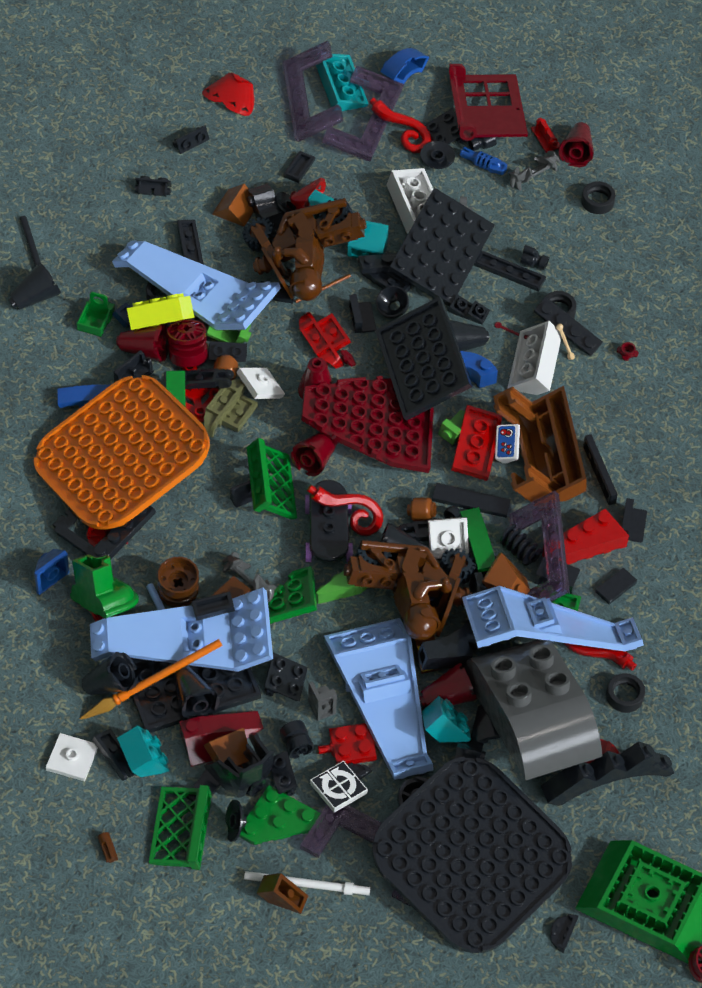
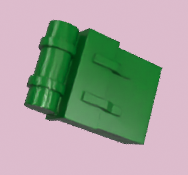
(96, 315)

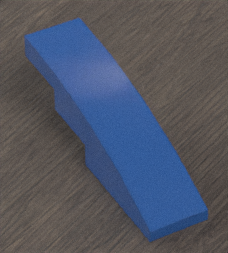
(78, 394)

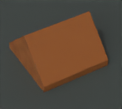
(235, 206)

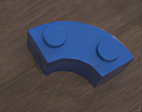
(404, 64)
(479, 369)

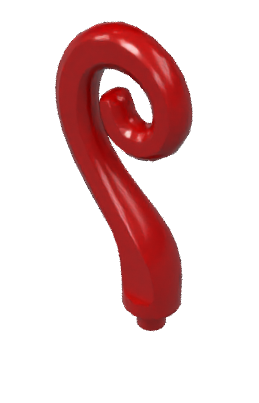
(388, 115)
(326, 498)
(621, 658)

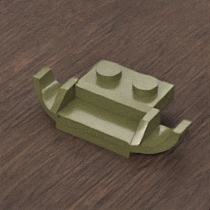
(229, 408)

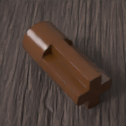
(107, 847)

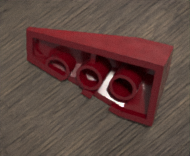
(203, 729)

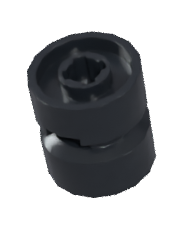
(296, 739)

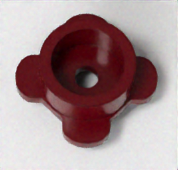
(627, 346)

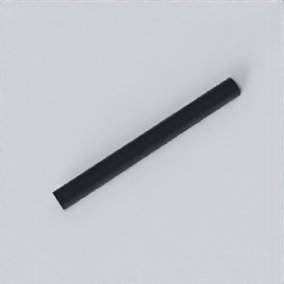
(30, 241)

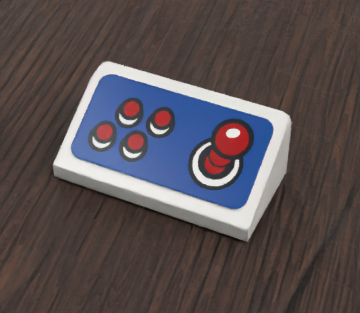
(507, 443)

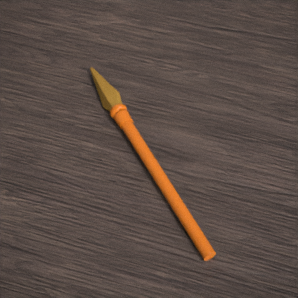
(109, 703)

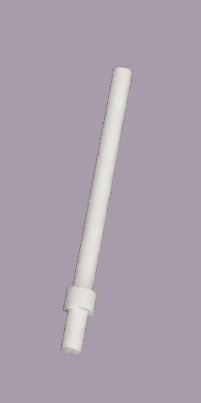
(348, 888)

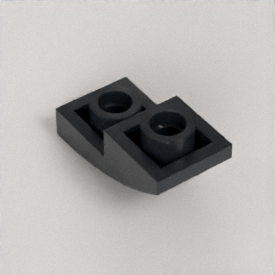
(473, 312)

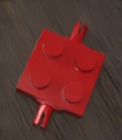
(350, 744)

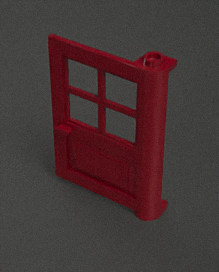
(487, 120)

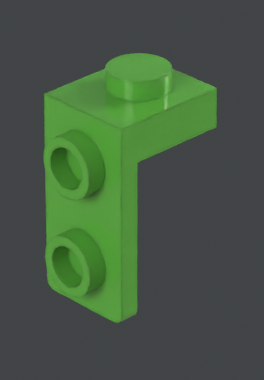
(232, 336)
(451, 429)

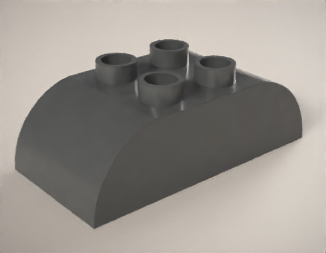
(535, 707)

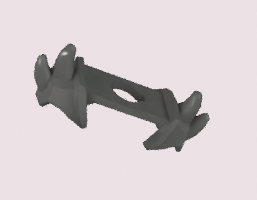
(544, 163)
(237, 565)

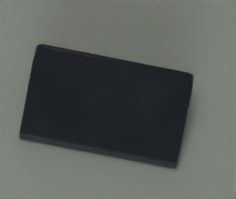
(241, 494)

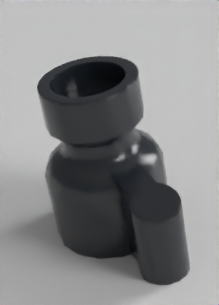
(484, 142)
(531, 258)

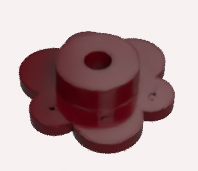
(348, 358)

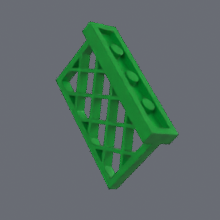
(261, 479)
(198, 827)

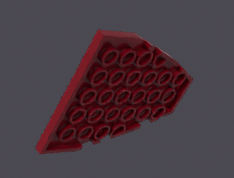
(370, 421)

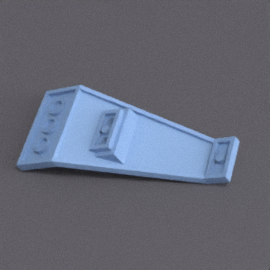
(215, 296)
(506, 613)
(173, 635)
(383, 683)

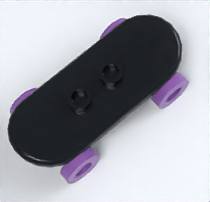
(328, 527)

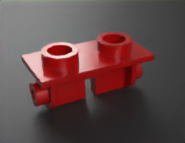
(545, 135)

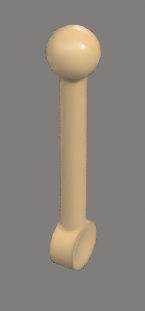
(570, 355)

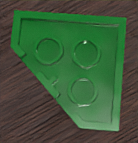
(294, 597)
(277, 818)

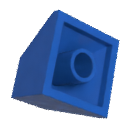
(50, 569)

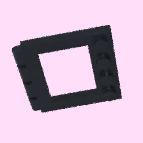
(111, 542)

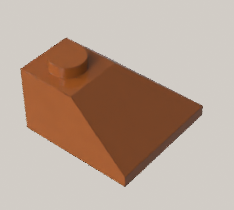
(505, 574)

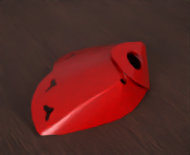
(232, 89)
(299, 198)

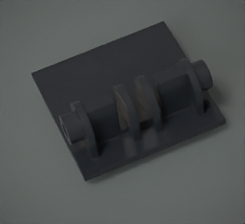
(445, 128)
(285, 677)

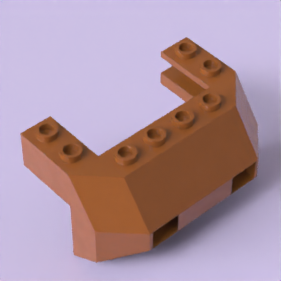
(546, 444)

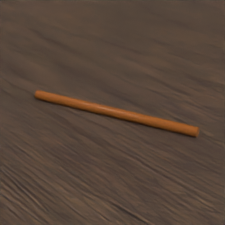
(330, 284)

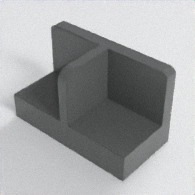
(322, 701)

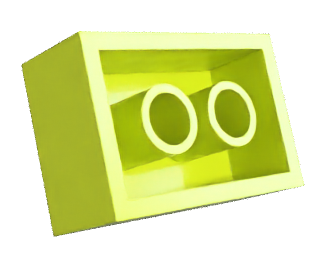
(160, 311)

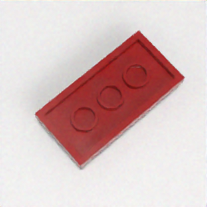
(476, 443)

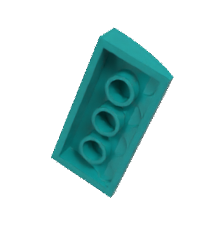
(336, 77)

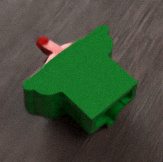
(99, 590)

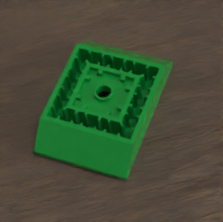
(621, 900)

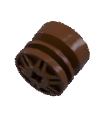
(178, 582)

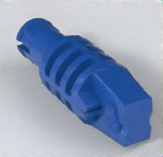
(484, 161)

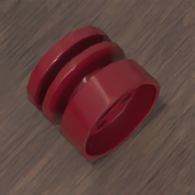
(187, 343)

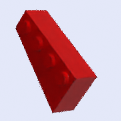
(593, 537)

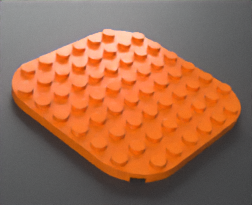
(121, 452)

